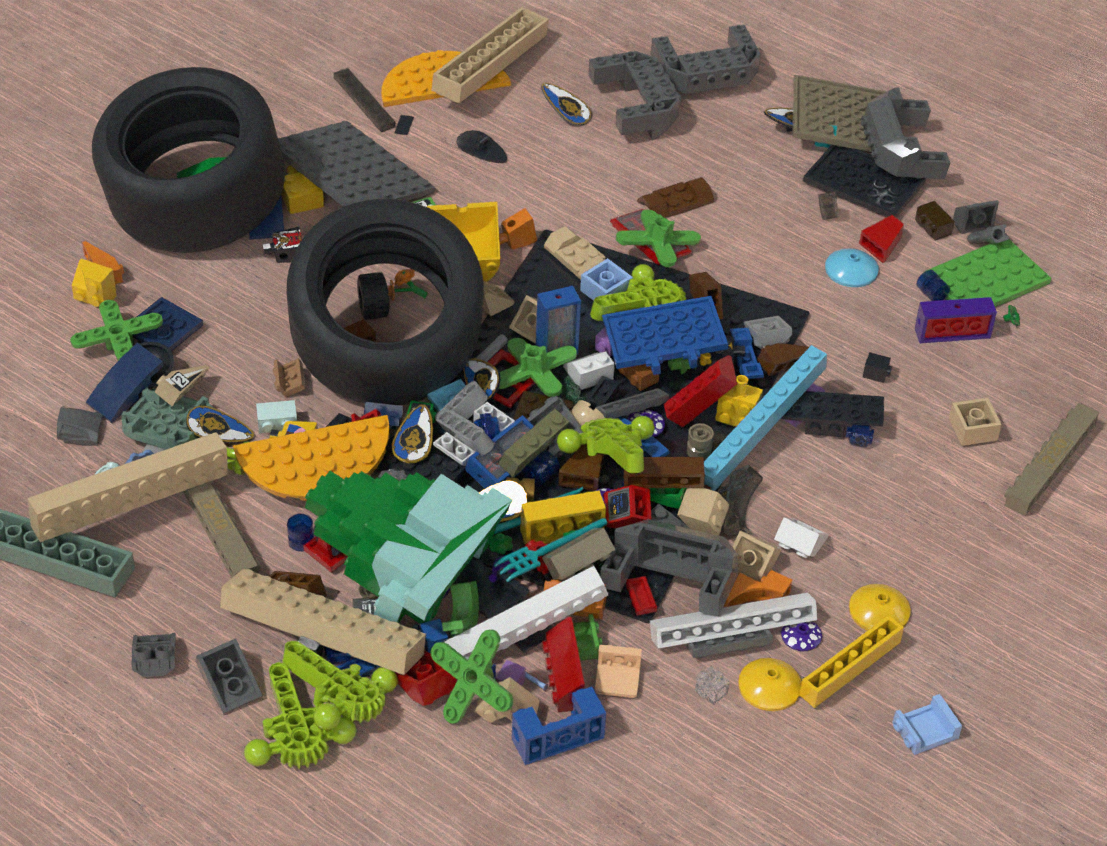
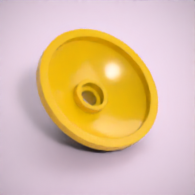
(875, 602)
(768, 691)

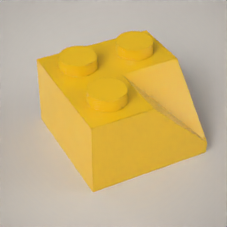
(93, 283)

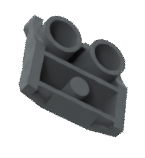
(78, 426)
(153, 654)

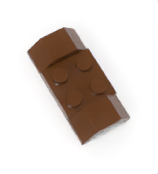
(679, 197)

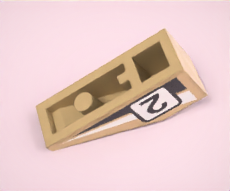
(179, 383)

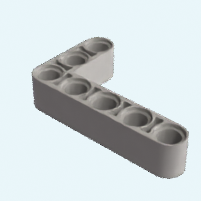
(455, 415)

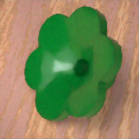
(1012, 315)
(501, 543)

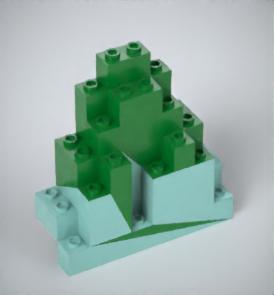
(405, 535)

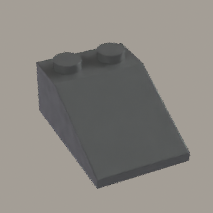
(228, 676)

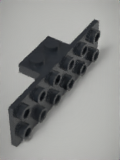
(829, 412)
(499, 597)

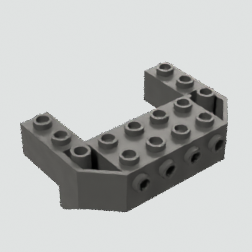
(710, 68)
(647, 75)
(890, 148)
(674, 552)

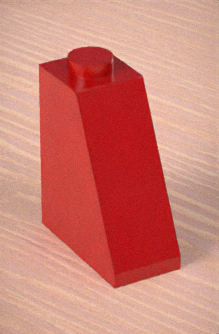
(882, 237)

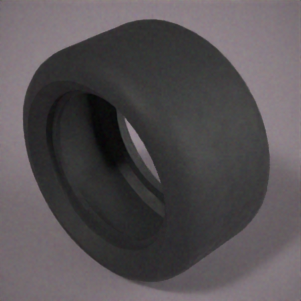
(179, 110)
(385, 234)

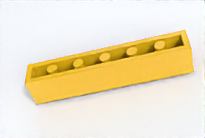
(851, 661)

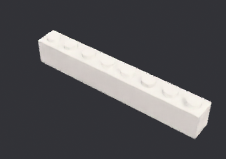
(536, 612)
(733, 620)

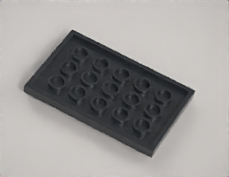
(861, 181)

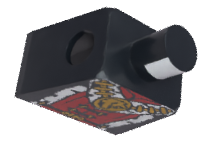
(283, 244)

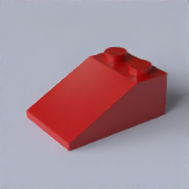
(426, 681)

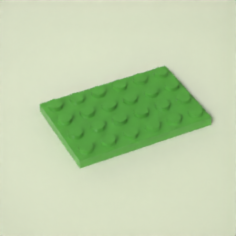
(994, 272)

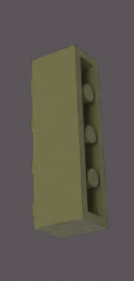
(533, 443)

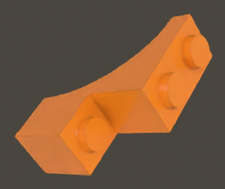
(749, 590)

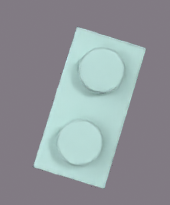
(274, 415)

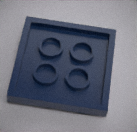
(176, 325)

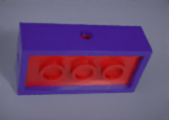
(955, 320)

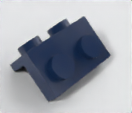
(394, 412)

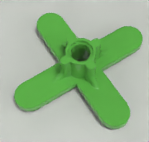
(660, 235)
(116, 332)
(536, 364)
(473, 676)

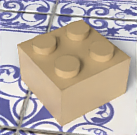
(975, 421)

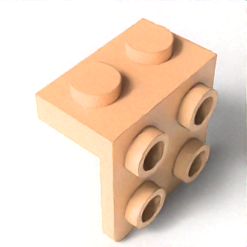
(618, 671)

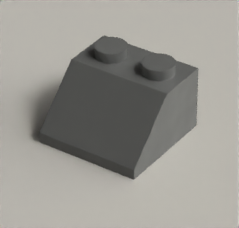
(975, 216)

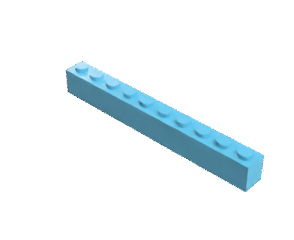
(763, 416)

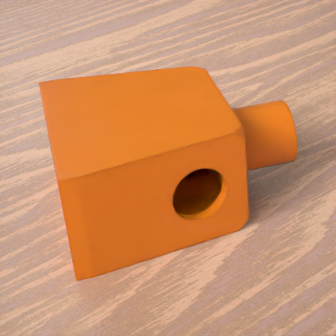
(518, 230)

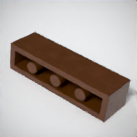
(668, 473)

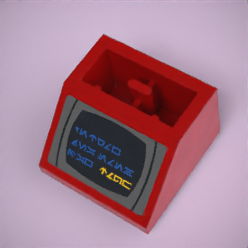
(627, 506)

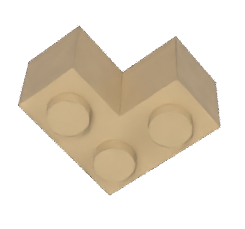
(521, 700)

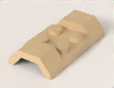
(573, 251)

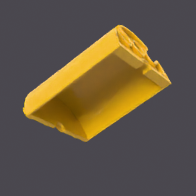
(481, 229)

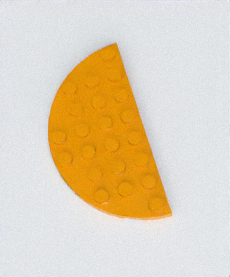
(413, 79)
(296, 461)

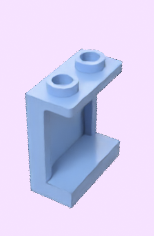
(927, 726)

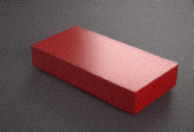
(641, 595)

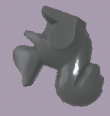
(991, 234)

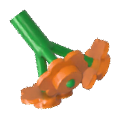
(401, 277)

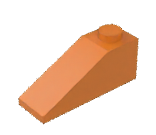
(102, 258)

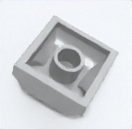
(769, 331)

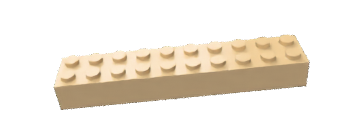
(489, 55)
(127, 486)
(323, 621)

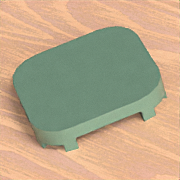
(158, 422)

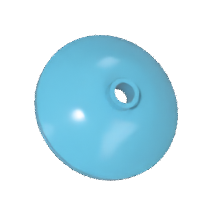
(851, 267)

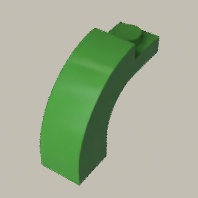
(465, 608)

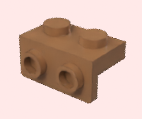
(289, 377)

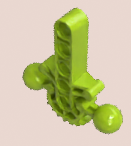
(641, 293)
(612, 438)
(349, 692)
(294, 729)

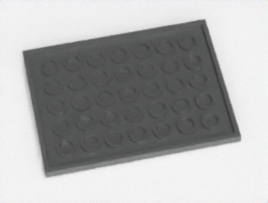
(351, 165)

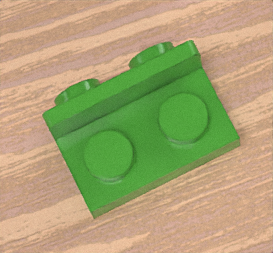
(587, 638)

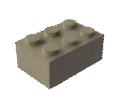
(579, 554)

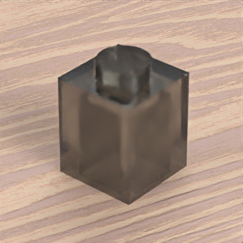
(828, 205)

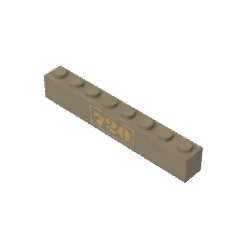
(1051, 459)
(221, 529)

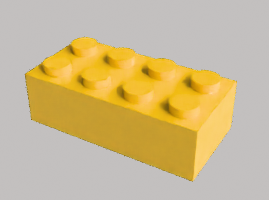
(552, 517)

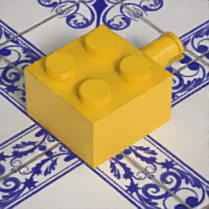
(300, 192)
(738, 402)

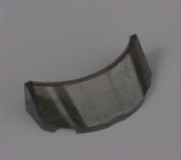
(738, 494)

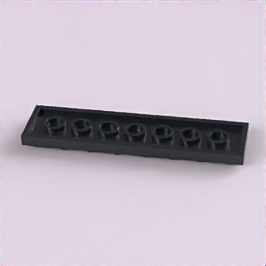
(430, 467)

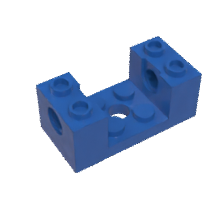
(581, 728)

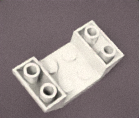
(458, 450)

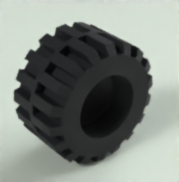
(373, 295)

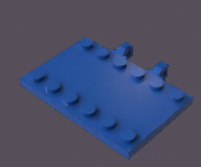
(665, 333)

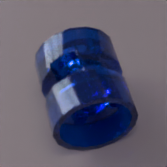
(933, 286)
(542, 468)
(299, 531)

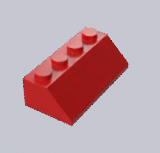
(701, 392)
(563, 664)

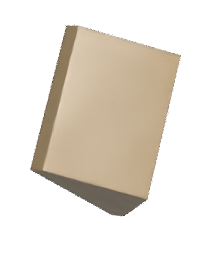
(495, 299)

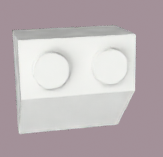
(590, 369)
(800, 536)

